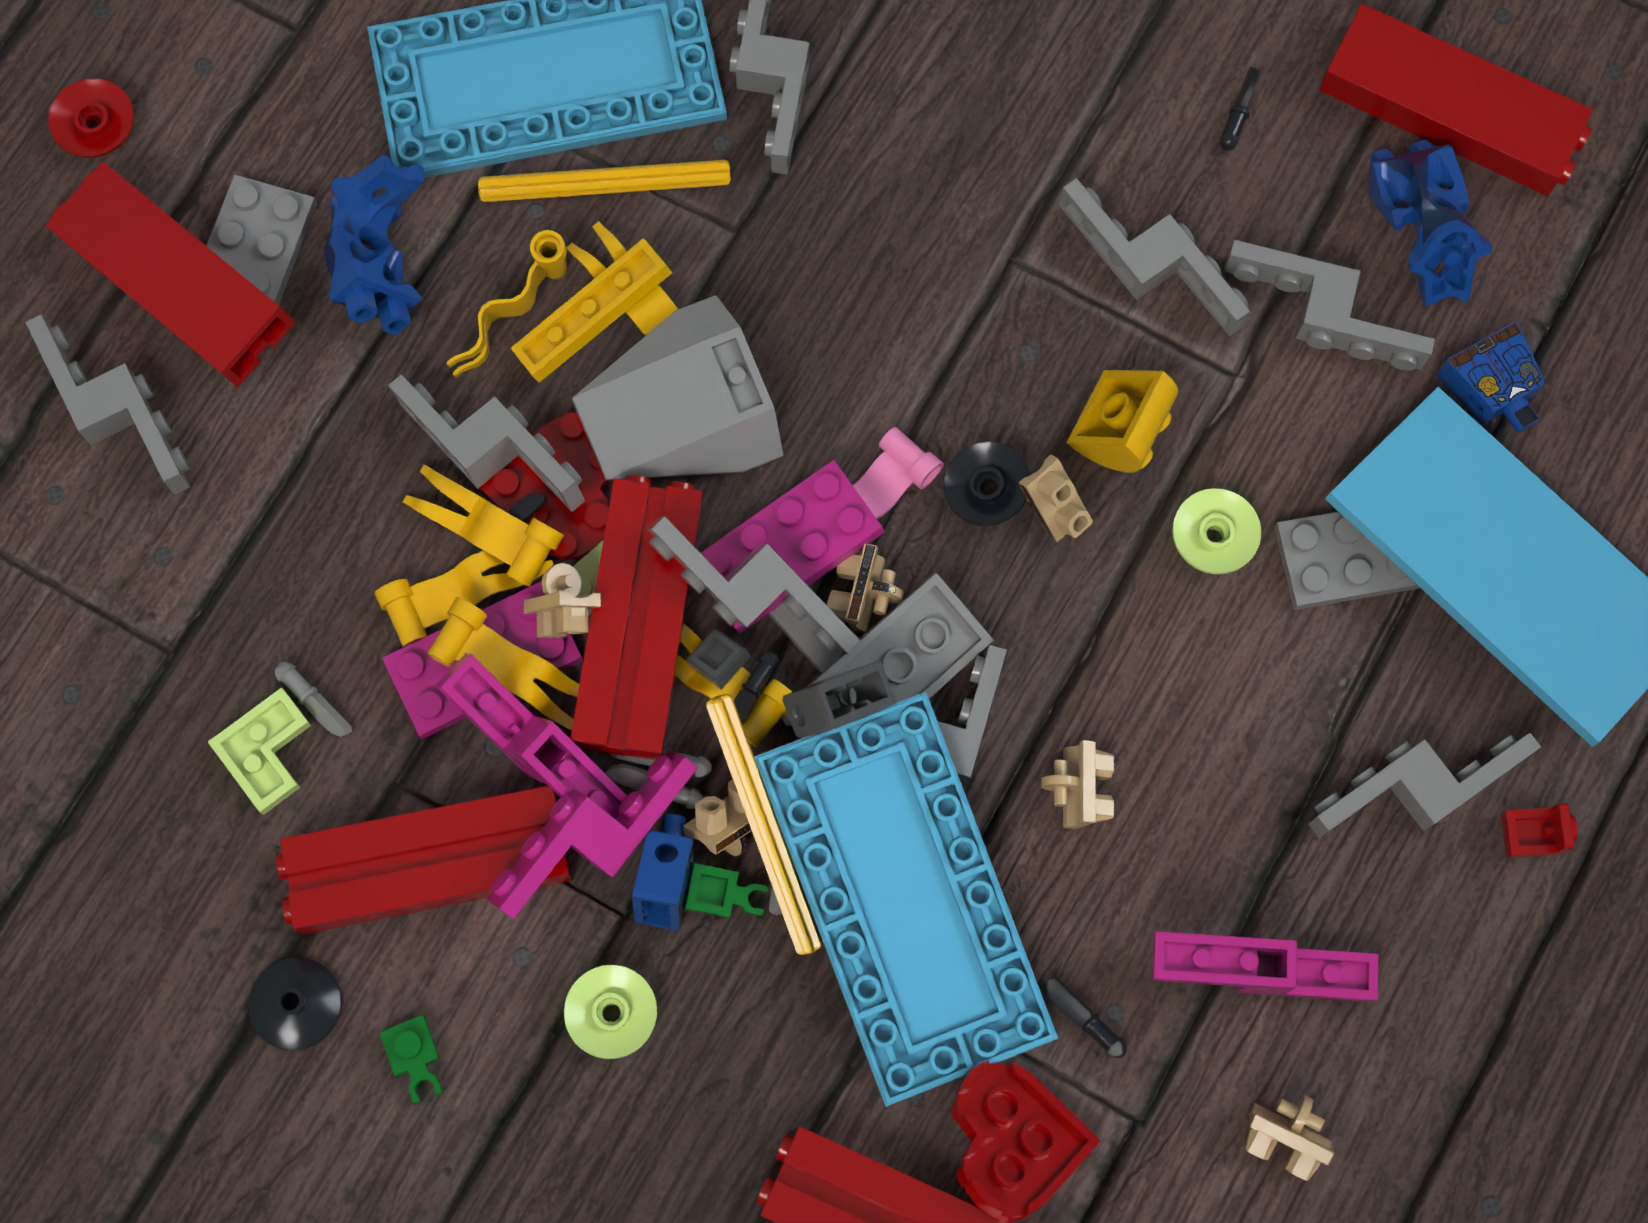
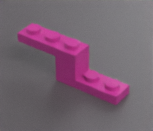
(527, 740)
(591, 832)
(1264, 966)

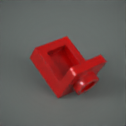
(1539, 831)

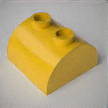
(1124, 418)

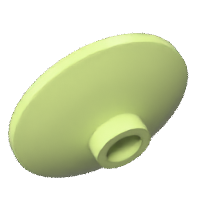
(1221, 512)
(595, 992)

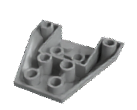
(682, 402)

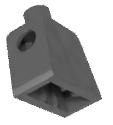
(821, 704)

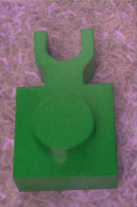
(715, 891)
(410, 1051)

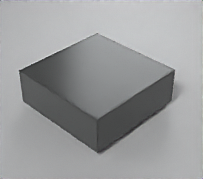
(718, 658)

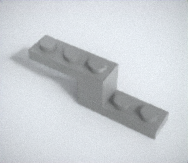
(775, 68)
(1154, 256)
(1328, 306)
(109, 403)
(489, 441)
(752, 586)
(965, 743)
(1422, 783)

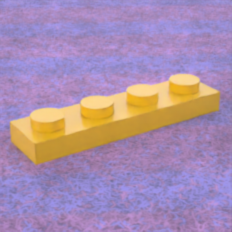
(591, 310)

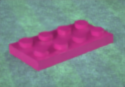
(807, 527)
(417, 673)

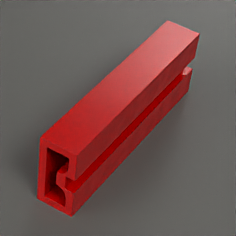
(1457, 101)
(170, 273)
(639, 625)
(409, 860)
(842, 1186)

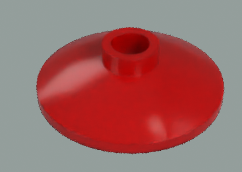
(82, 105)

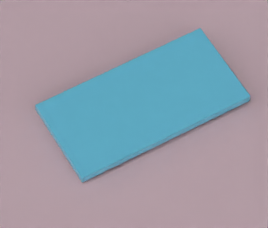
(541, 78)
(1506, 562)
(905, 899)

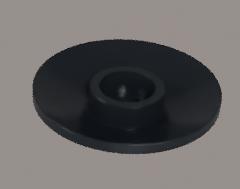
(973, 470)
(317, 1007)

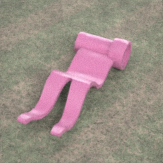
(895, 472)

